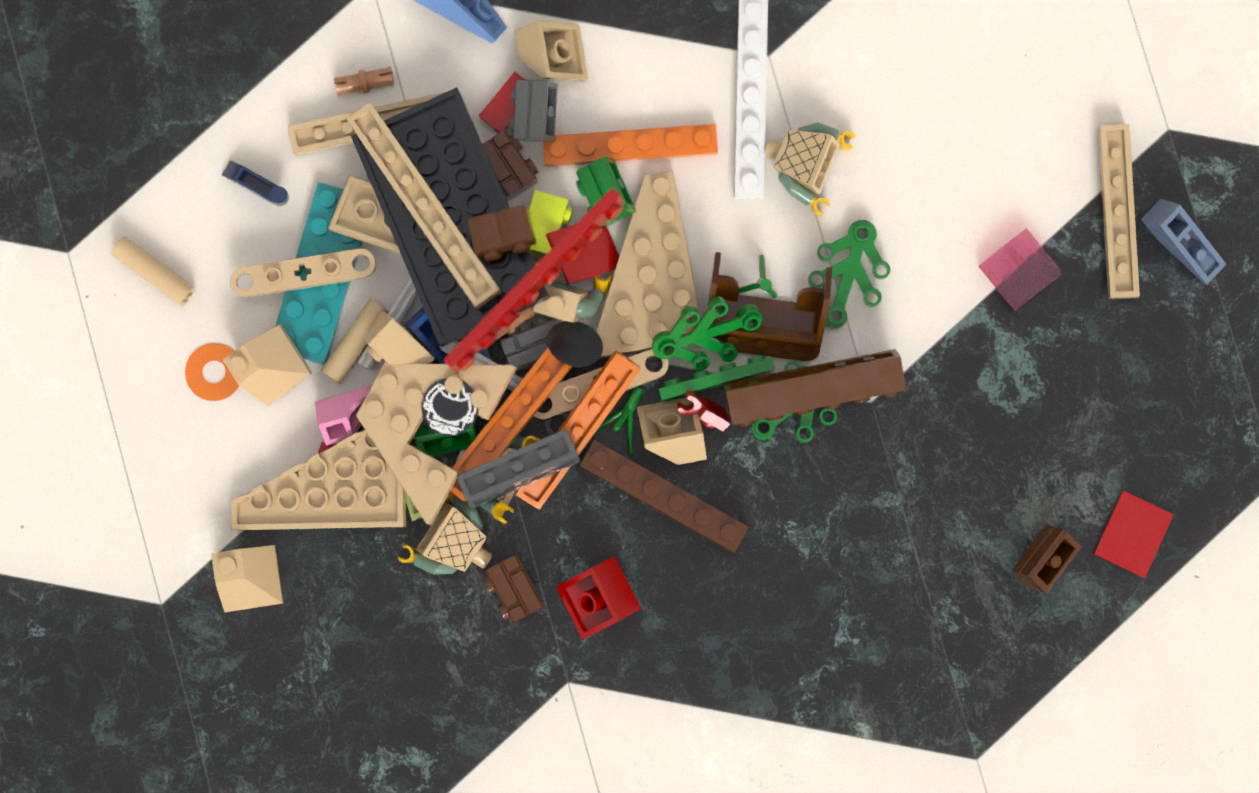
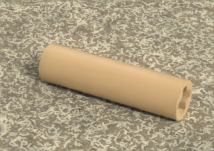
(153, 271)
(352, 343)

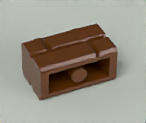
(510, 167)
(1046, 558)
(513, 589)

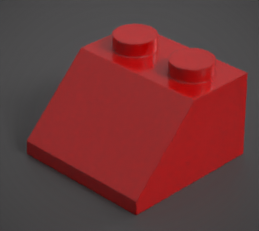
(598, 597)

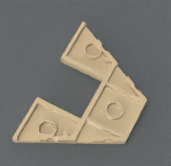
(395, 413)

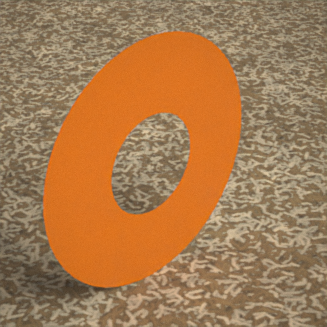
(195, 378)

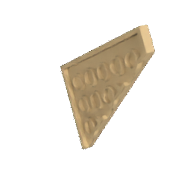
(652, 272)
(332, 489)

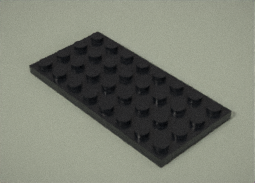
(457, 169)

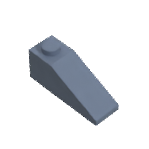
(1183, 239)

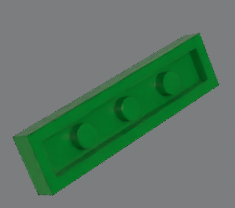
(728, 373)

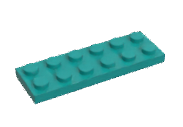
(314, 312)

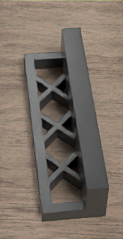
(518, 469)

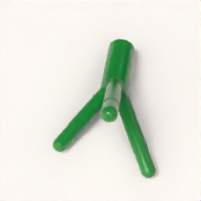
(762, 283)
(625, 412)

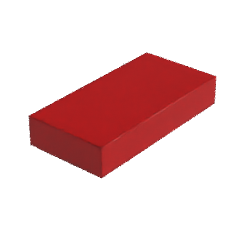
(501, 108)

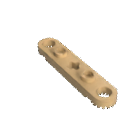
(282, 277)
(569, 392)

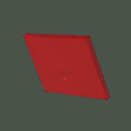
(594, 259)
(1133, 534)

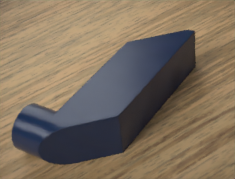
(256, 184)

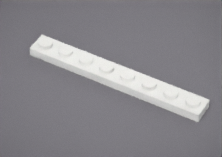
(751, 99)

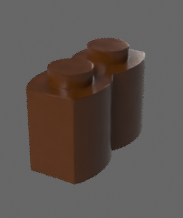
(502, 232)

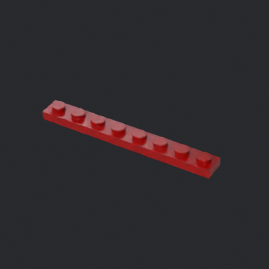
(527, 289)

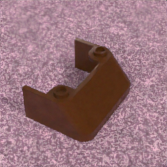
(786, 327)

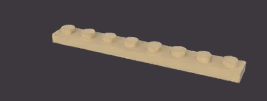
(424, 205)

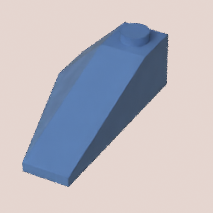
(472, 15)

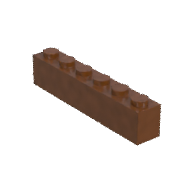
(814, 387)
(664, 496)

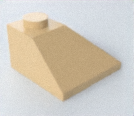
(552, 50)
(394, 343)
(268, 365)
(672, 433)
(247, 578)

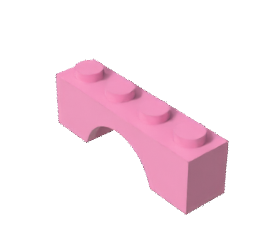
(338, 415)

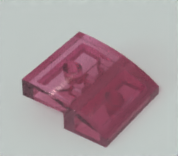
(1020, 269)

